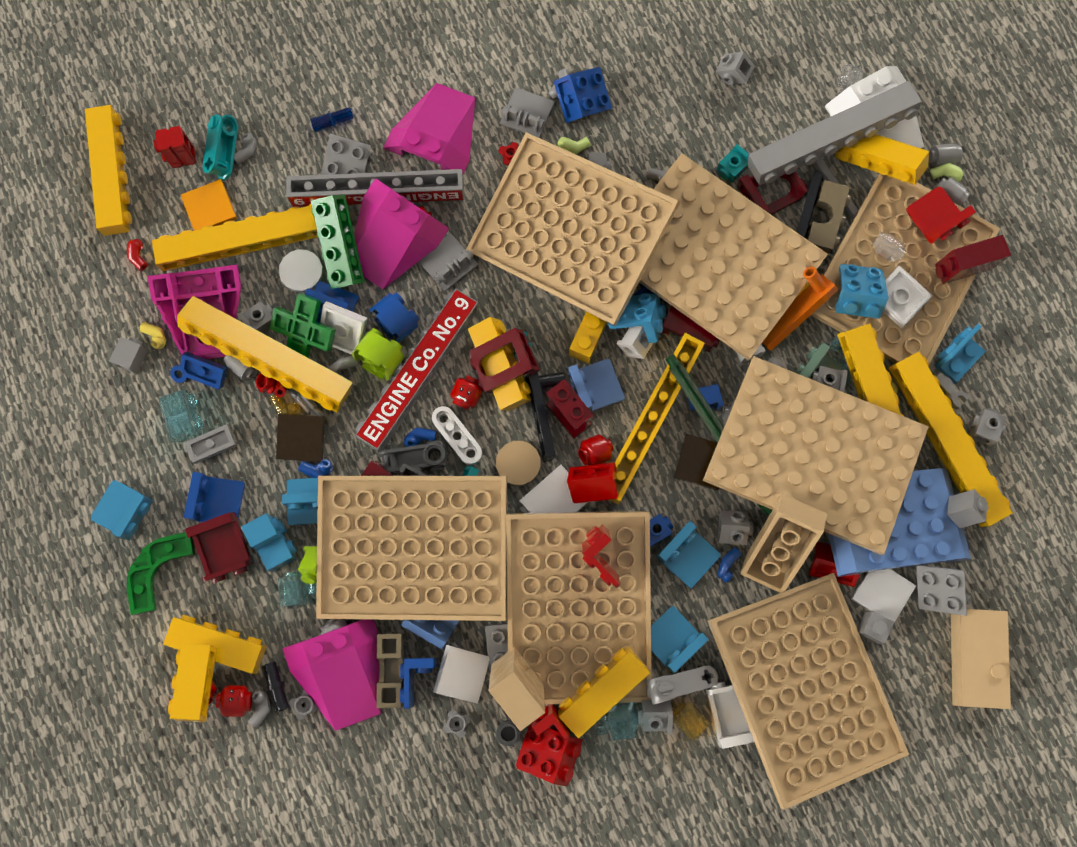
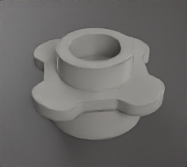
(303, 711)
(458, 730)

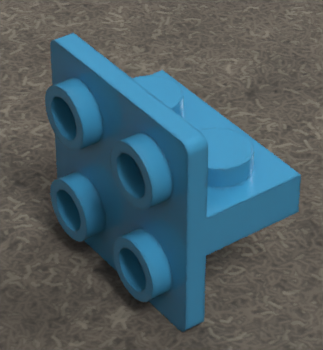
(301, 501)

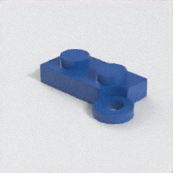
(200, 371)

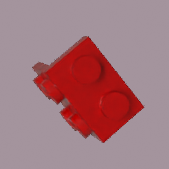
(938, 215)
(596, 540)
(549, 755)

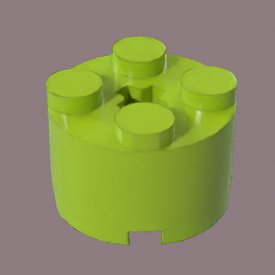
(378, 354)

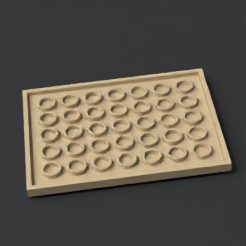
(886, 212)
(572, 228)
(726, 259)
(818, 449)
(412, 548)
(561, 608)
(807, 690)

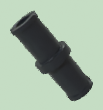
(275, 687)

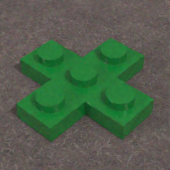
(302, 326)

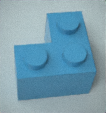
(268, 538)

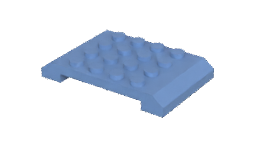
(920, 533)

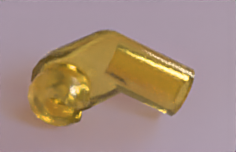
(284, 408)

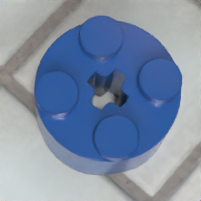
(394, 317)

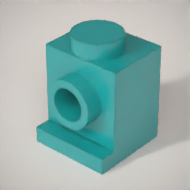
(730, 171)

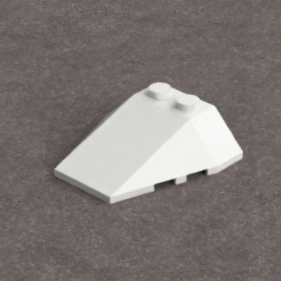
(884, 79)

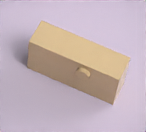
(783, 543)
(980, 659)
(517, 689)

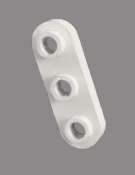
(454, 426)

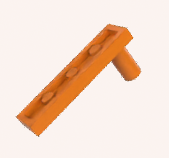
(802, 307)

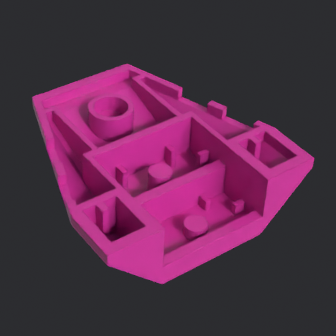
(437, 129)
(393, 234)
(214, 286)
(339, 672)

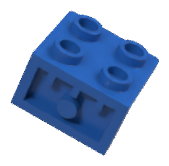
(582, 94)
(212, 497)
(421, 665)

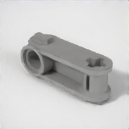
(679, 684)

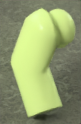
(573, 146)
(948, 170)

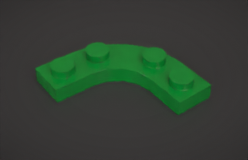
(143, 570)

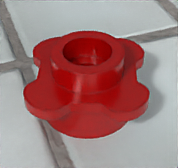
(505, 150)
(265, 384)

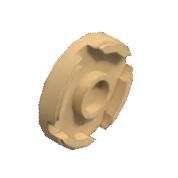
(518, 462)

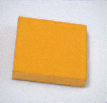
(208, 205)

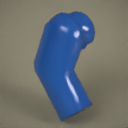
(418, 435)
(321, 469)
(727, 561)

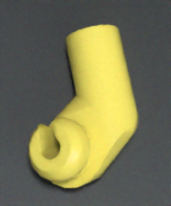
(156, 333)

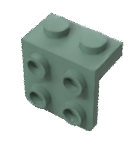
(817, 358)

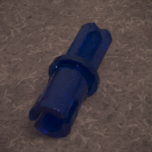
(331, 119)

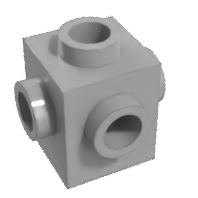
(735, 68)
(987, 426)
(734, 527)

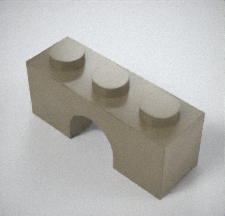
(833, 199)
(390, 655)

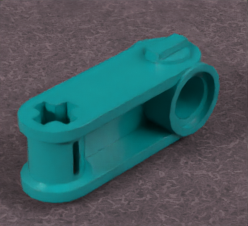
(220, 146)

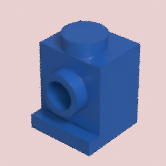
(712, 396)
(665, 525)

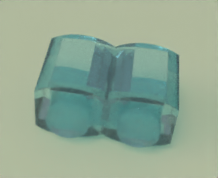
(180, 415)

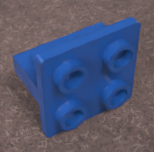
(335, 296)

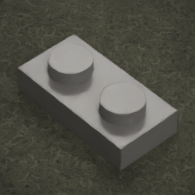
(210, 444)

